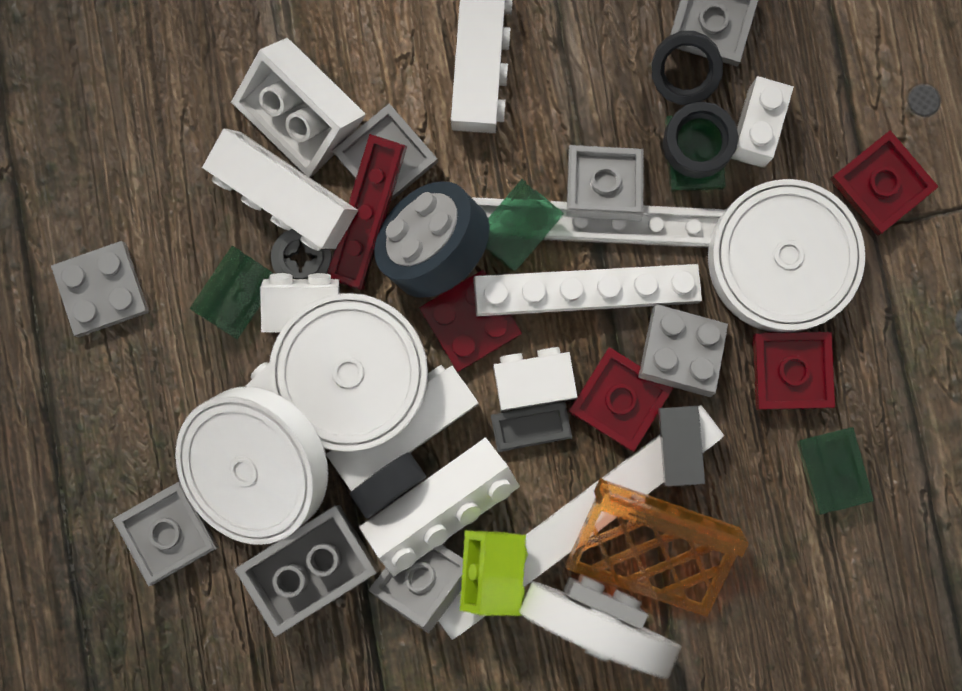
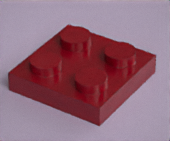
(884, 183)
(461, 332)
(793, 370)
(619, 401)

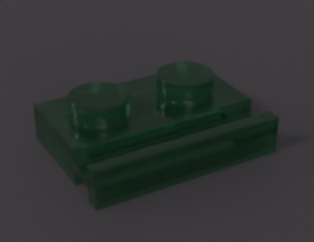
(700, 143)
(520, 225)
(232, 293)
(835, 471)

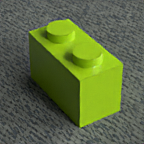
(493, 573)

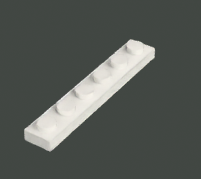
(587, 289)

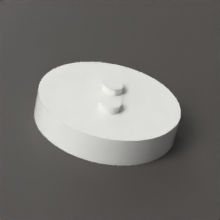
(786, 256)
(350, 370)
(251, 465)
(599, 632)

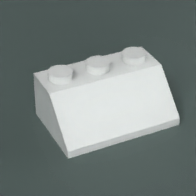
(296, 106)

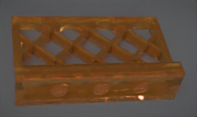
(662, 517)

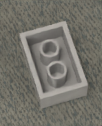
(307, 570)

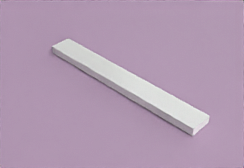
(658, 226)

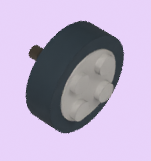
(432, 239)

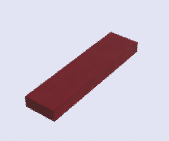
(371, 198)

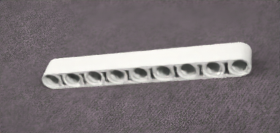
(559, 532)

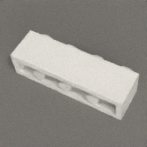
(479, 65)
(279, 189)
(443, 403)
(439, 507)

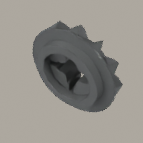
(288, 245)

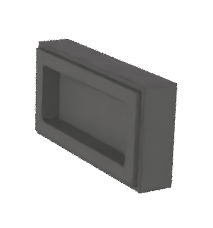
(531, 426)
(681, 446)

